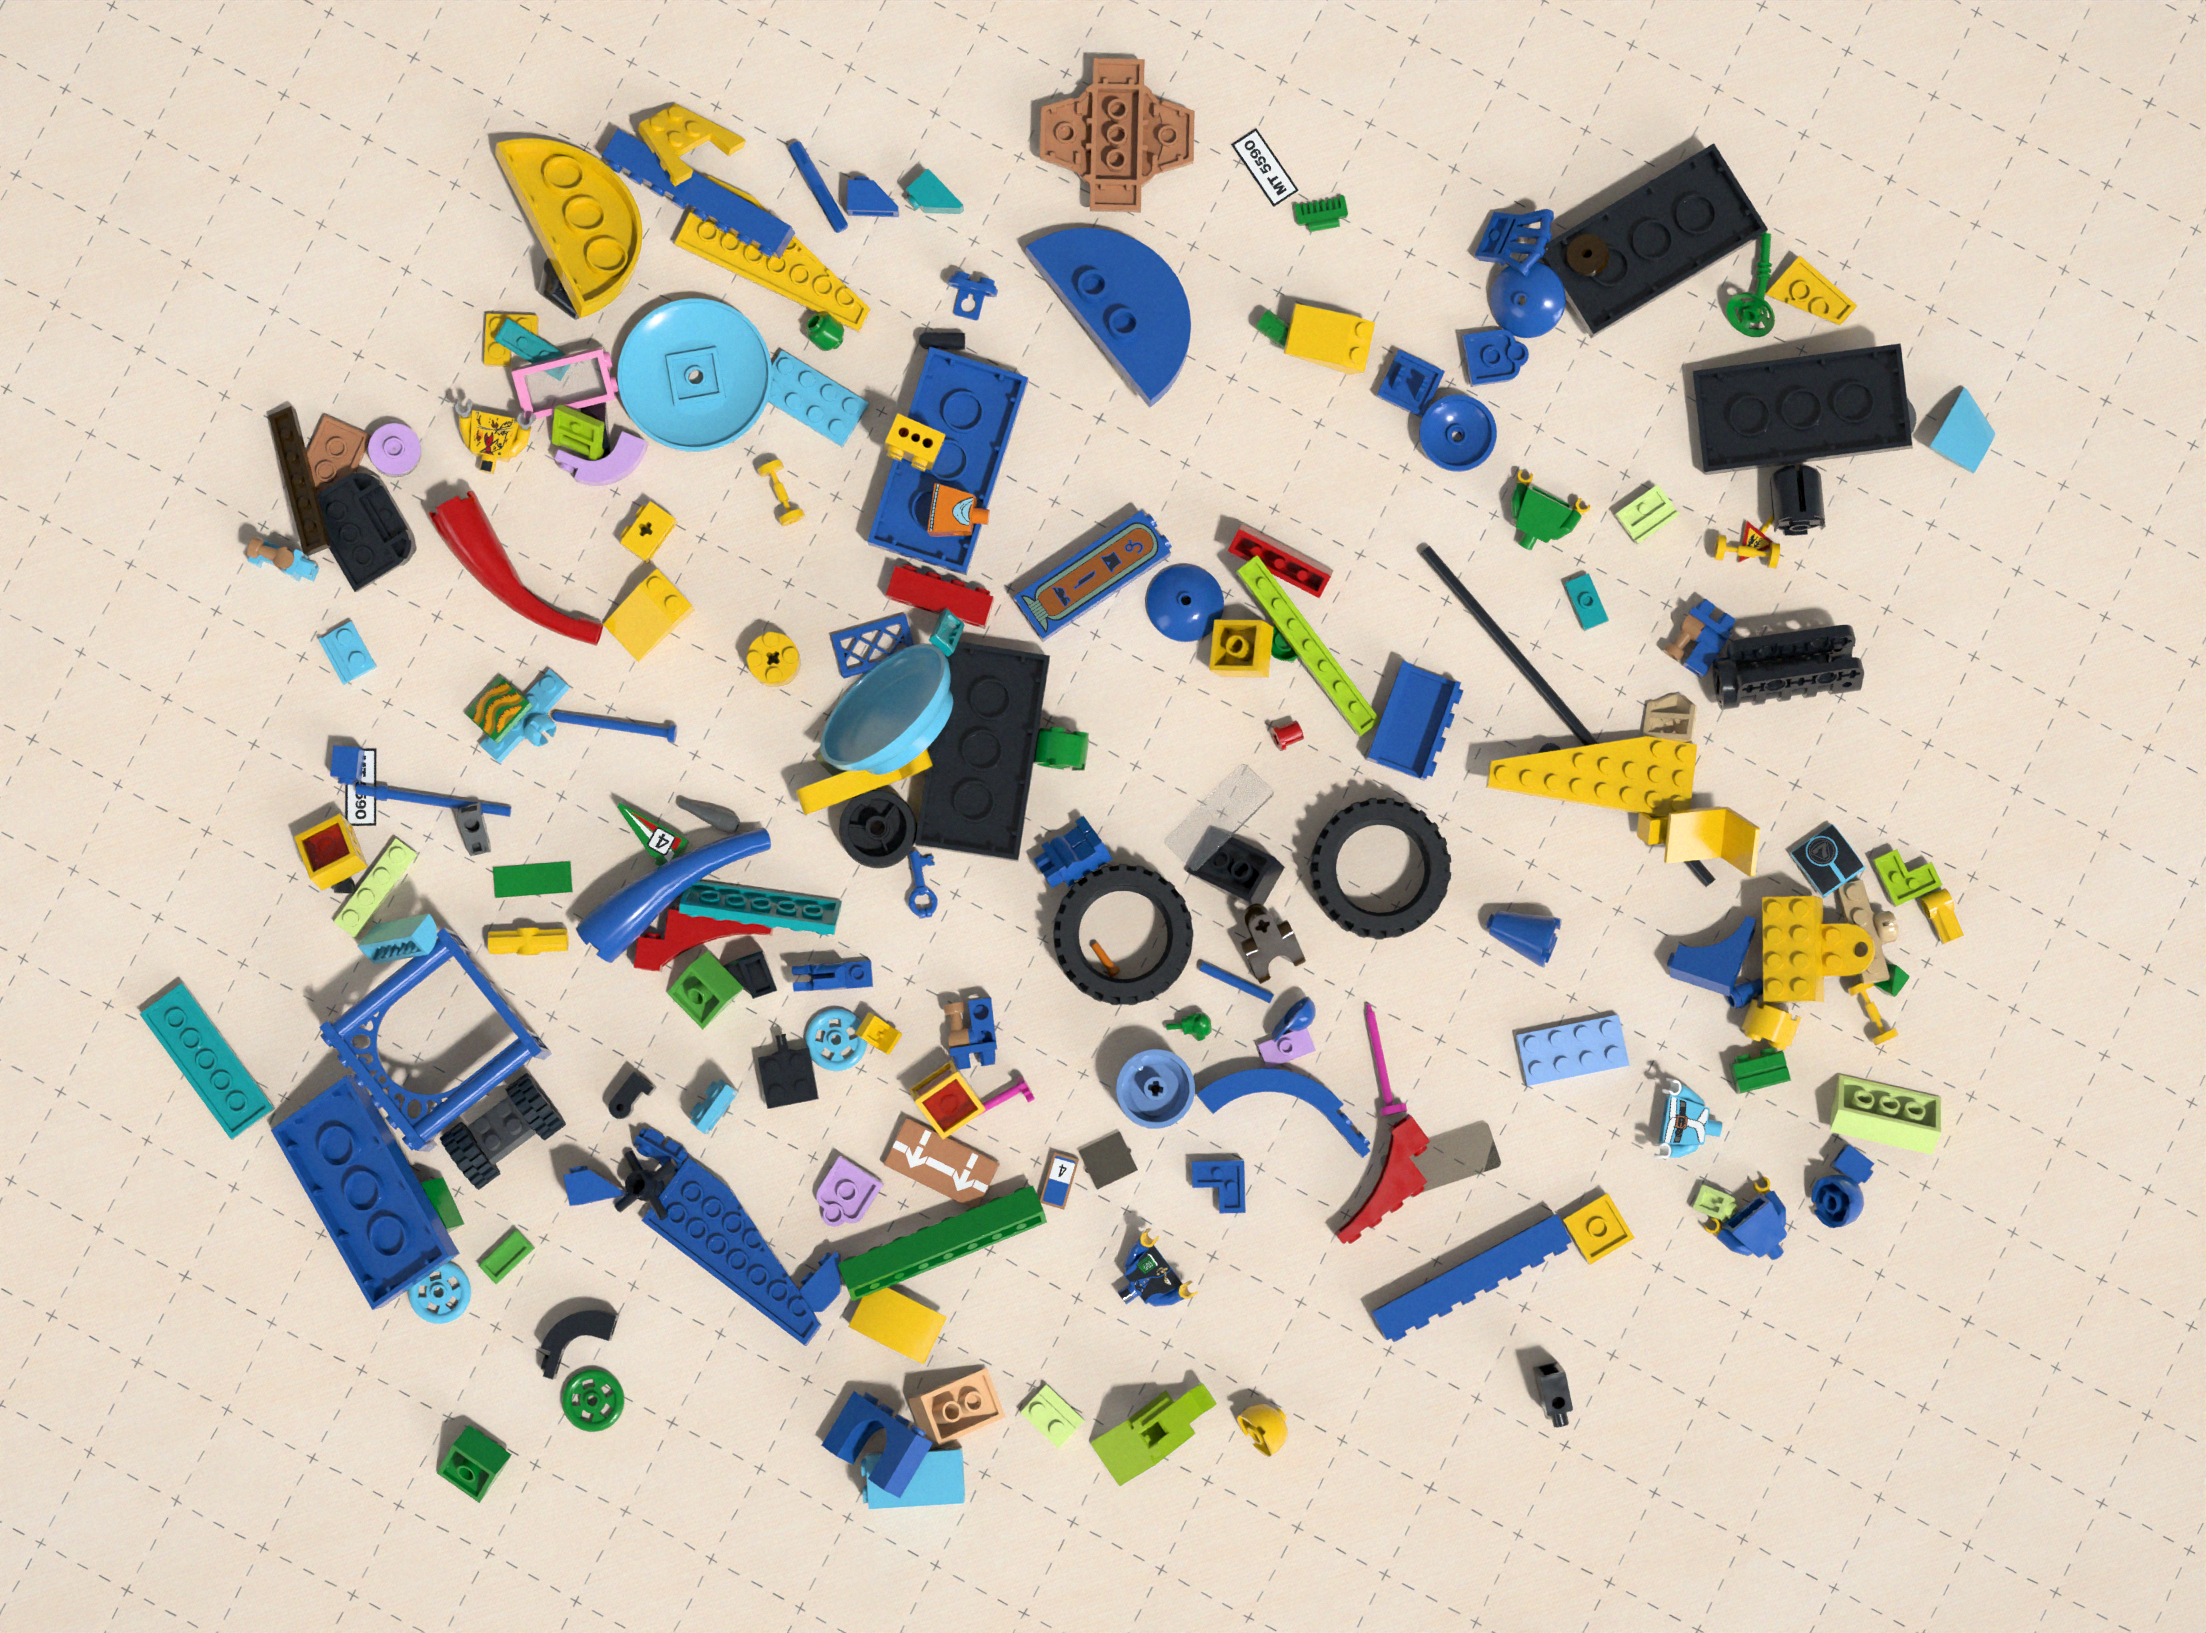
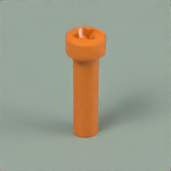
(1105, 960)

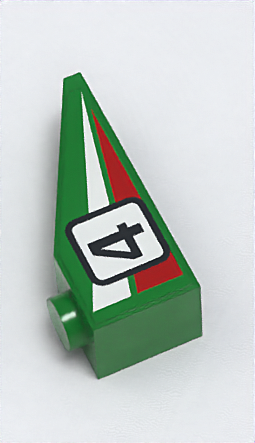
(656, 839)

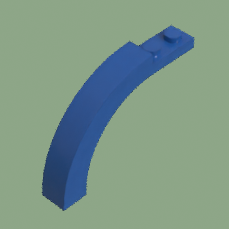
(1289, 1083)

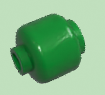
(825, 331)

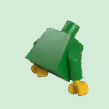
(1541, 514)

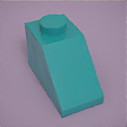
(932, 196)

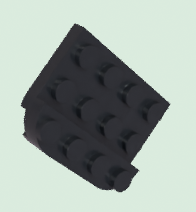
(365, 529)

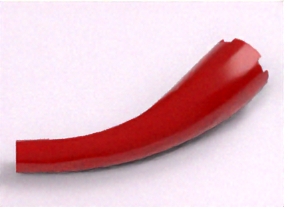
(477, 547)

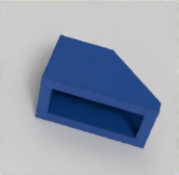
(868, 199)

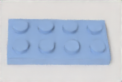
(1572, 1050)

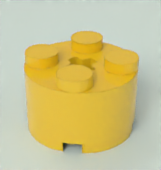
(774, 674)
(1770, 1024)

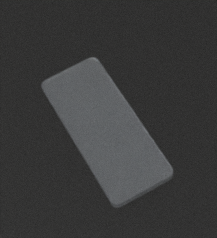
(1219, 816)

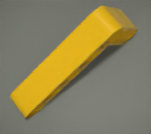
(853, 783)

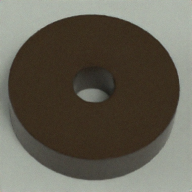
(1593, 264)

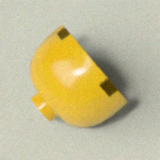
(1265, 1427)

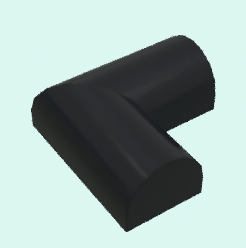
(553, 290)

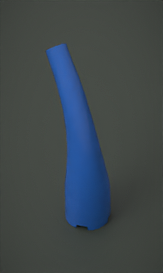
(631, 909)

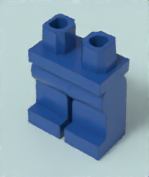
(1072, 855)

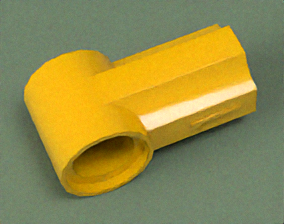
(1940, 909)

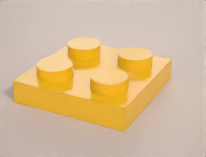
(1598, 1228)

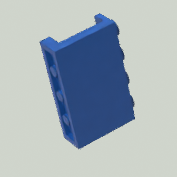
(1414, 722)

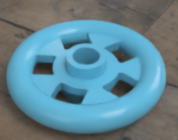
(821, 1022)
(444, 1314)

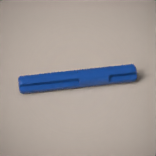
(818, 187)

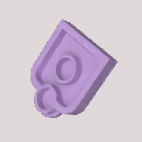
(846, 1193)

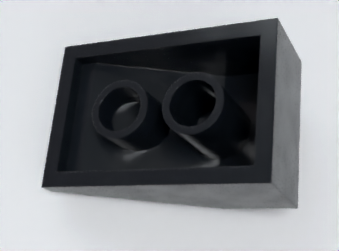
(1240, 872)

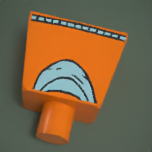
(954, 513)

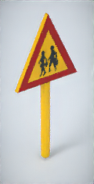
(1756, 538)

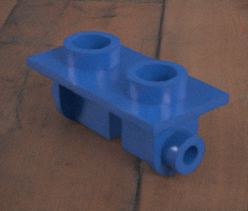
(649, 1145)

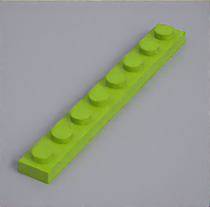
(1307, 645)

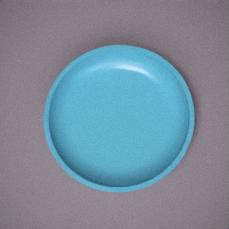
(890, 712)

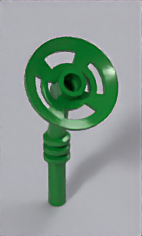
(1755, 307)

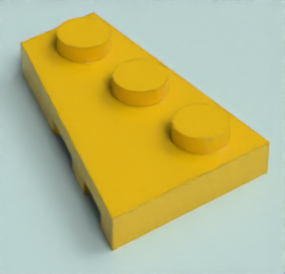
(1811, 292)

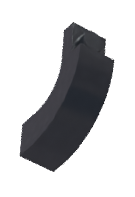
(589, 1323)

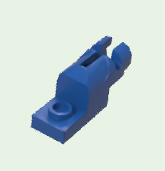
(834, 976)

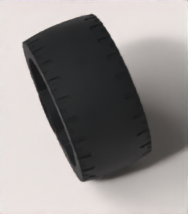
(882, 849)

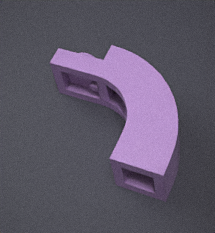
(609, 470)

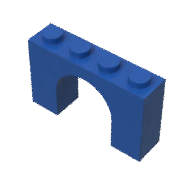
(903, 1448)

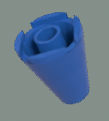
(1526, 934)

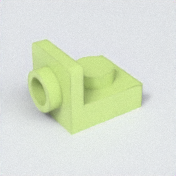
(1715, 1204)

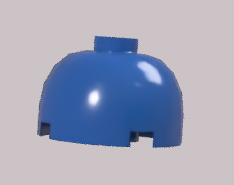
(1837, 1200)

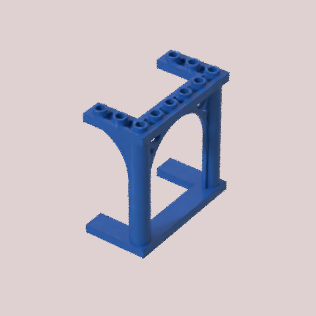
(422, 1130)

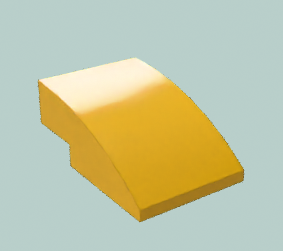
(898, 1323)

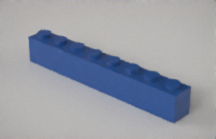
(700, 195)
(1470, 1277)

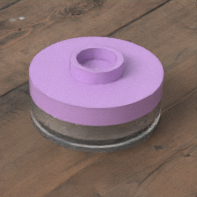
(394, 450)

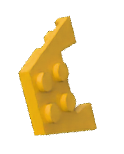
(680, 131)

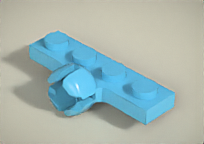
(543, 698)

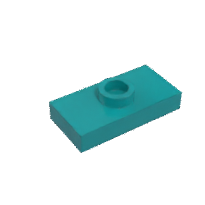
(1586, 602)
(946, 632)

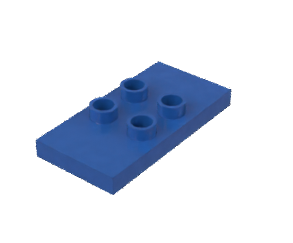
(977, 413)
(365, 1192)

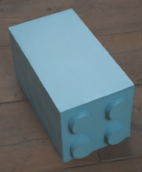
(935, 1482)

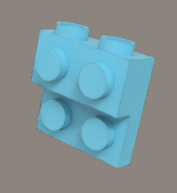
(718, 1100)

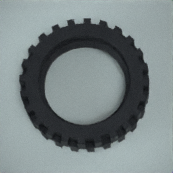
(1392, 814)
(1135, 880)

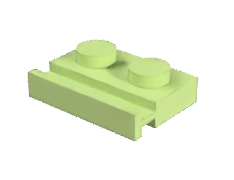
(1647, 514)
(1052, 1416)

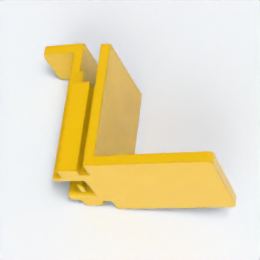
(1704, 835)

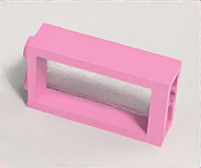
(567, 380)

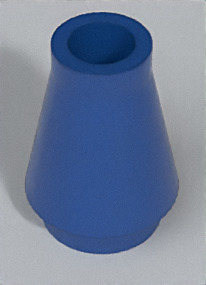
(1744, 993)

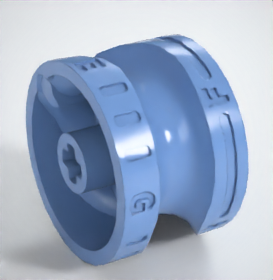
(1174, 1093)

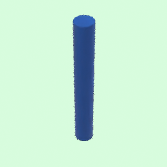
(1236, 982)

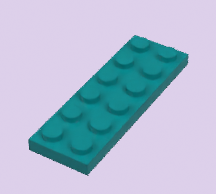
(761, 907)
(207, 1061)

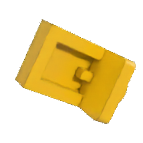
(878, 1033)

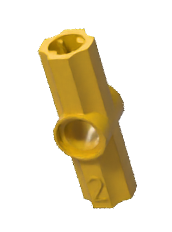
(528, 941)

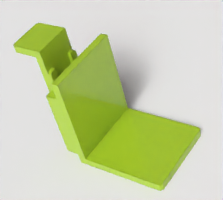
(1151, 1433)

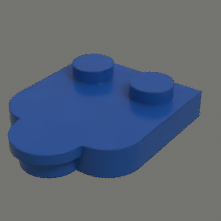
(1493, 357)

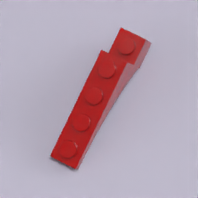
(684, 934)
(1396, 1181)

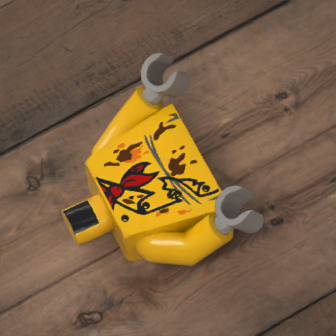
(493, 435)

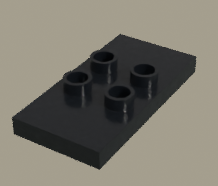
(1658, 239)
(1802, 409)
(984, 753)

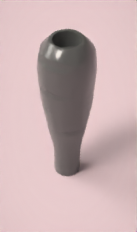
(716, 817)

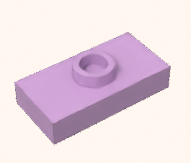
(1286, 1048)

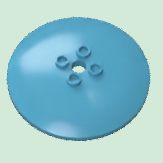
(687, 339)

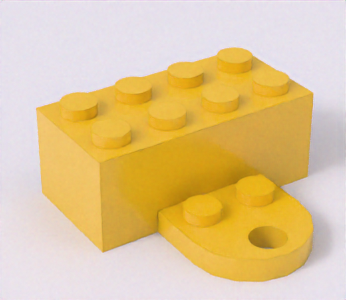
(1804, 950)

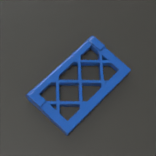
(858, 632)

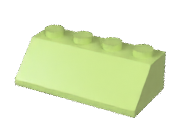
(1886, 1114)

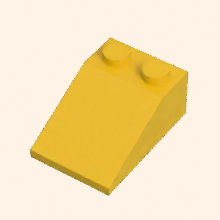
(1329, 339)
(648, 615)

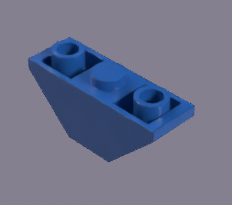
(824, 1285)

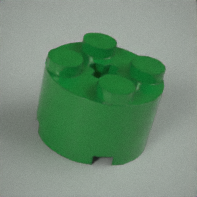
(1061, 749)

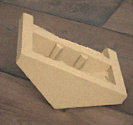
(1670, 718)

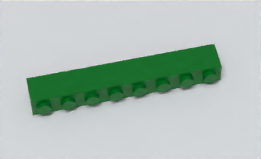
(942, 1242)

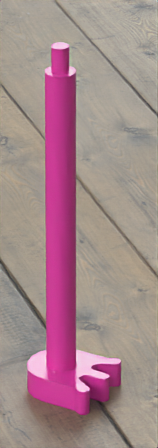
(1022, 1086)
(1389, 1108)

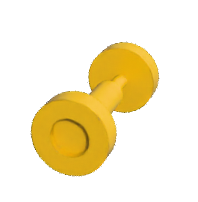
(771, 469)
(1773, 554)
(1873, 1013)

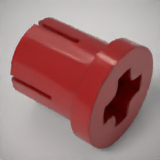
(1287, 734)

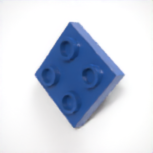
(1410, 383)

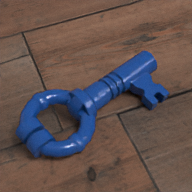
(920, 889)

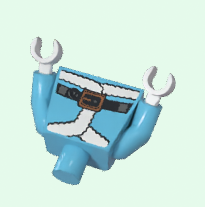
(1684, 1122)

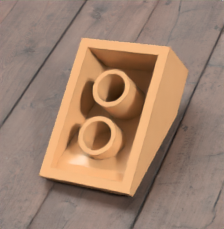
(957, 1407)

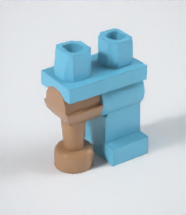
(290, 563)

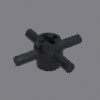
(645, 1185)

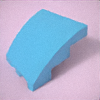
(1964, 433)

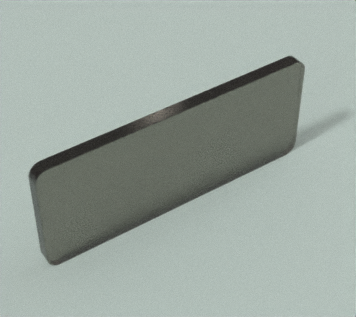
(1456, 1156)

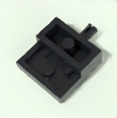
(788, 1076)

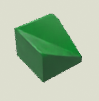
(1896, 981)

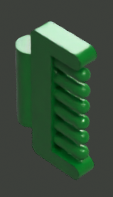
(1321, 219)

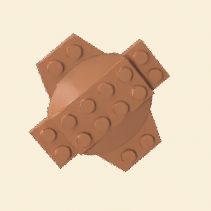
(1117, 135)

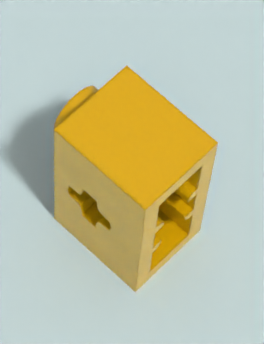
(661, 526)

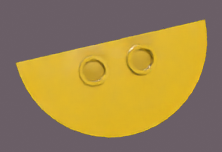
(579, 216)

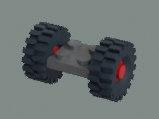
(502, 1130)

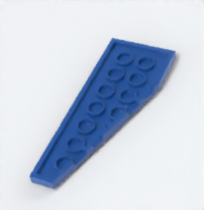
(721, 1237)

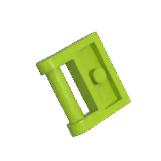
(579, 427)

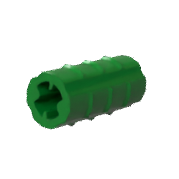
(1273, 328)

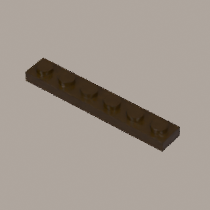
(299, 481)

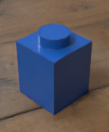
(347, 764)
(1853, 1164)

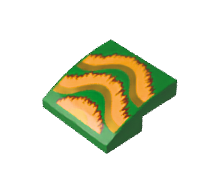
(498, 709)

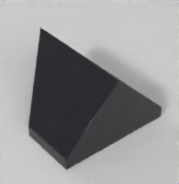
(753, 974)

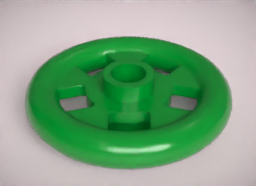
(575, 1386)

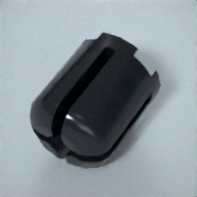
(1797, 500)

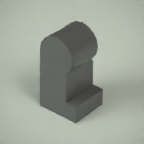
(474, 829)

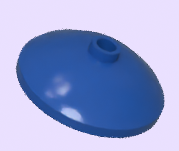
(1543, 304)
(1459, 415)
(1182, 621)

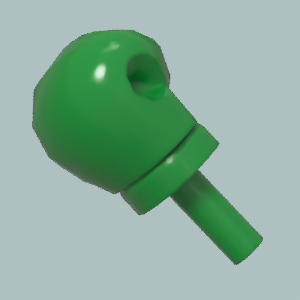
(1196, 1024)

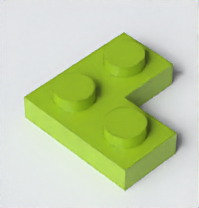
(1900, 883)

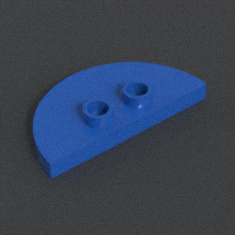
(1123, 300)

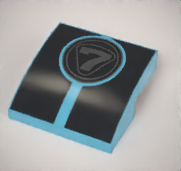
(1827, 860)

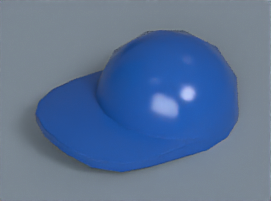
(1296, 1018)

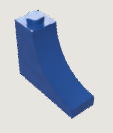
(1714, 965)

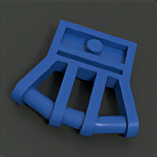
(1503, 233)

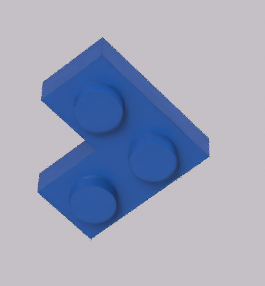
(1228, 1177)

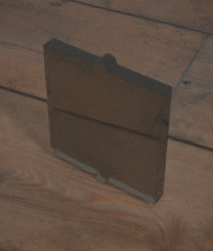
(1108, 1160)

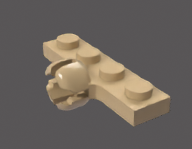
(1879, 926)

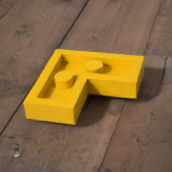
(495, 353)

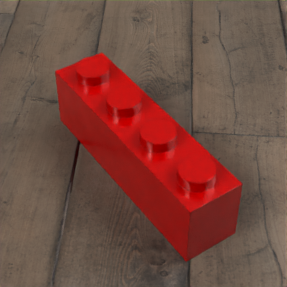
(1281, 560)
(934, 595)

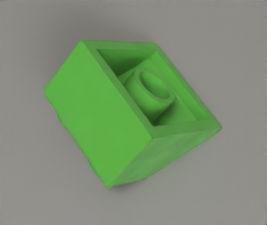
(705, 990)

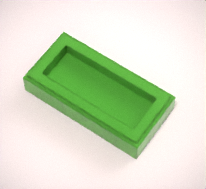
(506, 1256)

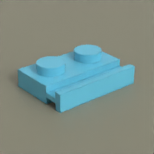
(347, 653)

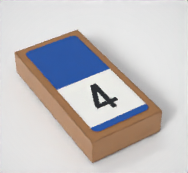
(1059, 1181)

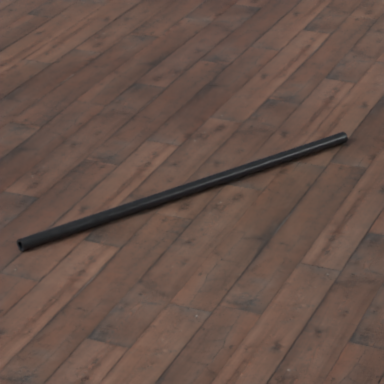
(1529, 671)

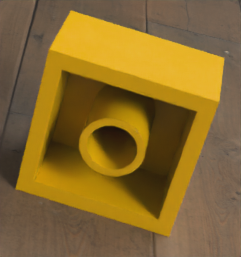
(1241, 648)

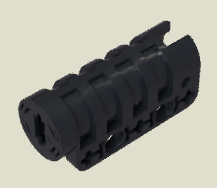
(1788, 666)

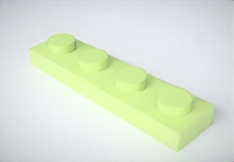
(375, 888)

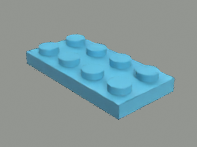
(815, 399)

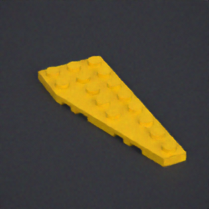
(793, 276)
(1620, 775)

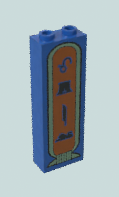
(1093, 575)

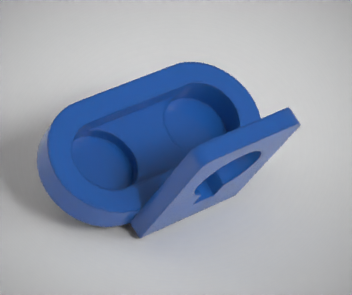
(979, 289)

